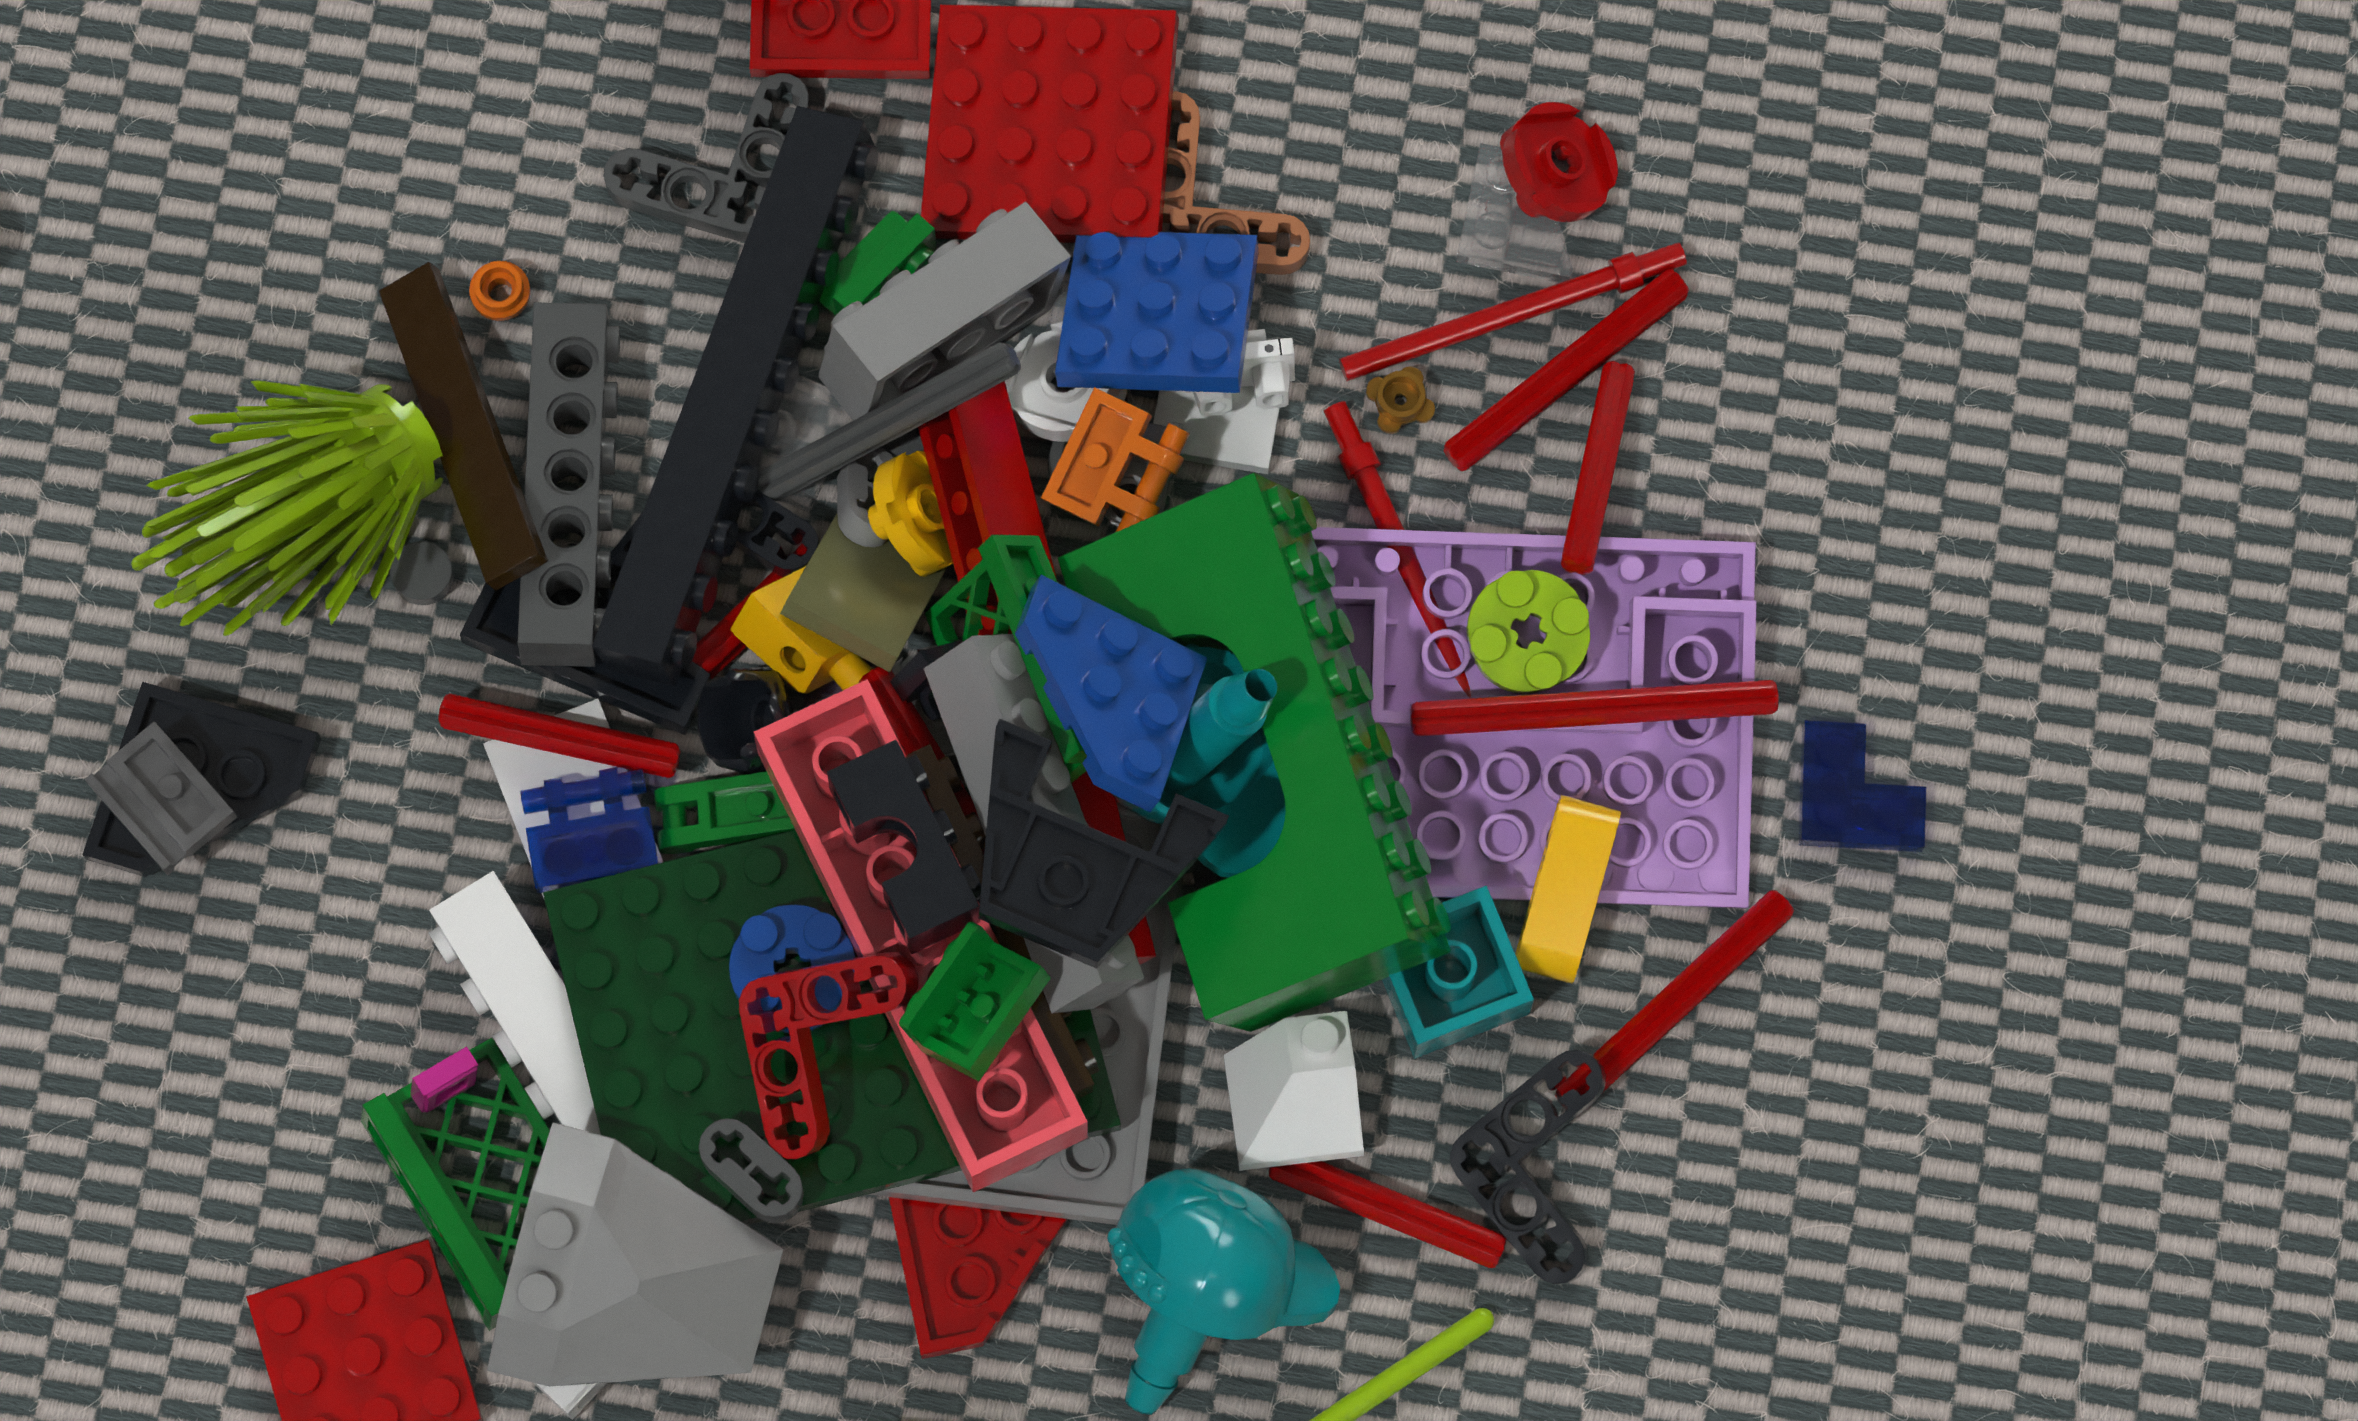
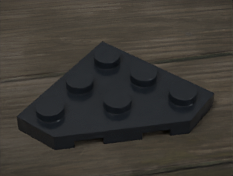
(242, 755)

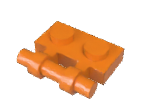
(1099, 455)

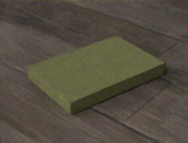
(860, 597)

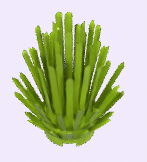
(339, 477)

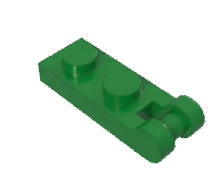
(728, 812)

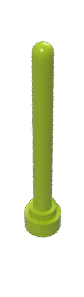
(1409, 1367)

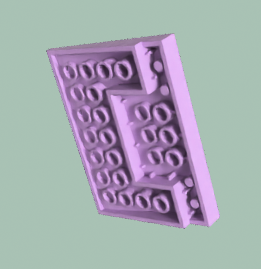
(1489, 798)

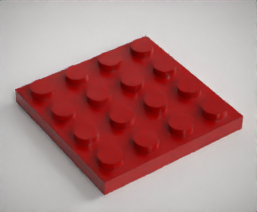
(1050, 115)

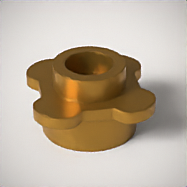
(1408, 384)

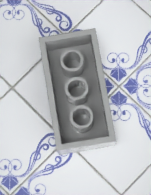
(945, 311)

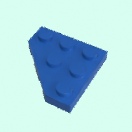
(1112, 685)

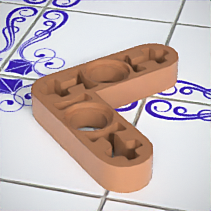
(1180, 210)

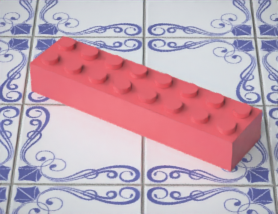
(1023, 1100)

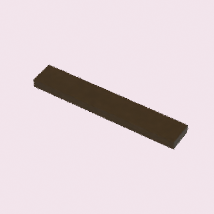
(464, 426)

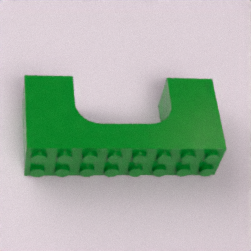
(1346, 881)

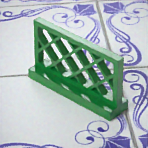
(1013, 567)
(434, 1193)

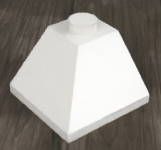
(1295, 1093)

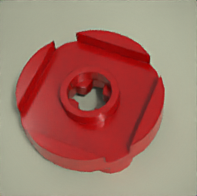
(1537, 180)

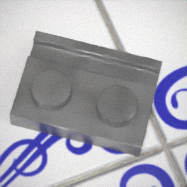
(161, 798)

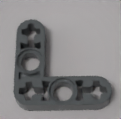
(722, 190)

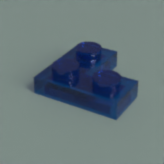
(1841, 807)

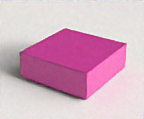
(444, 1080)

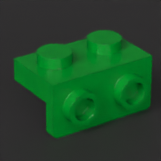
(878, 257)
(972, 1002)

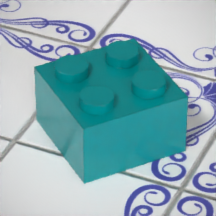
(1465, 989)

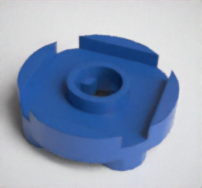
(786, 931)

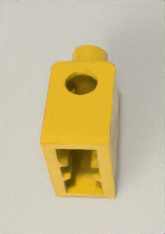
(791, 649)

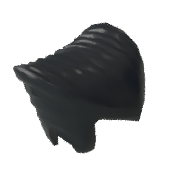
(735, 708)

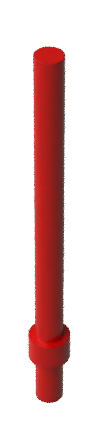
(1623, 274)
(1360, 463)

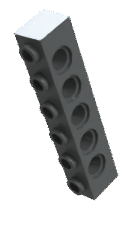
(561, 338)

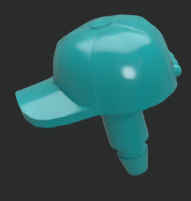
(1228, 763)
(1210, 1266)

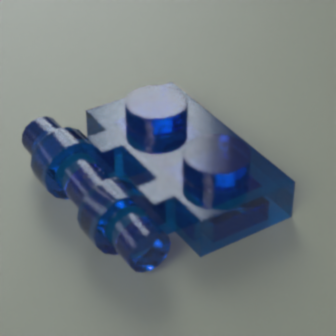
(591, 846)

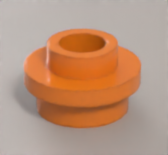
(496, 274)

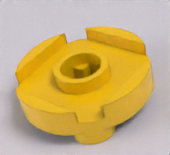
(909, 513)

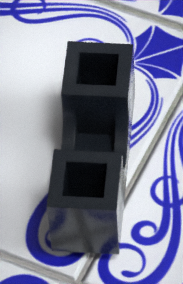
(886, 796)

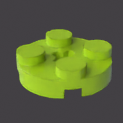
(1561, 618)

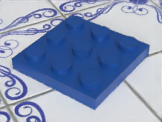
(1158, 312)

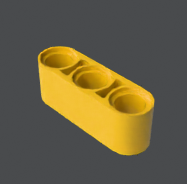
(1567, 888)

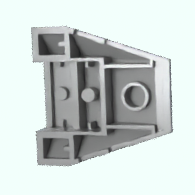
(627, 1274)

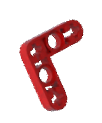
(798, 1014)

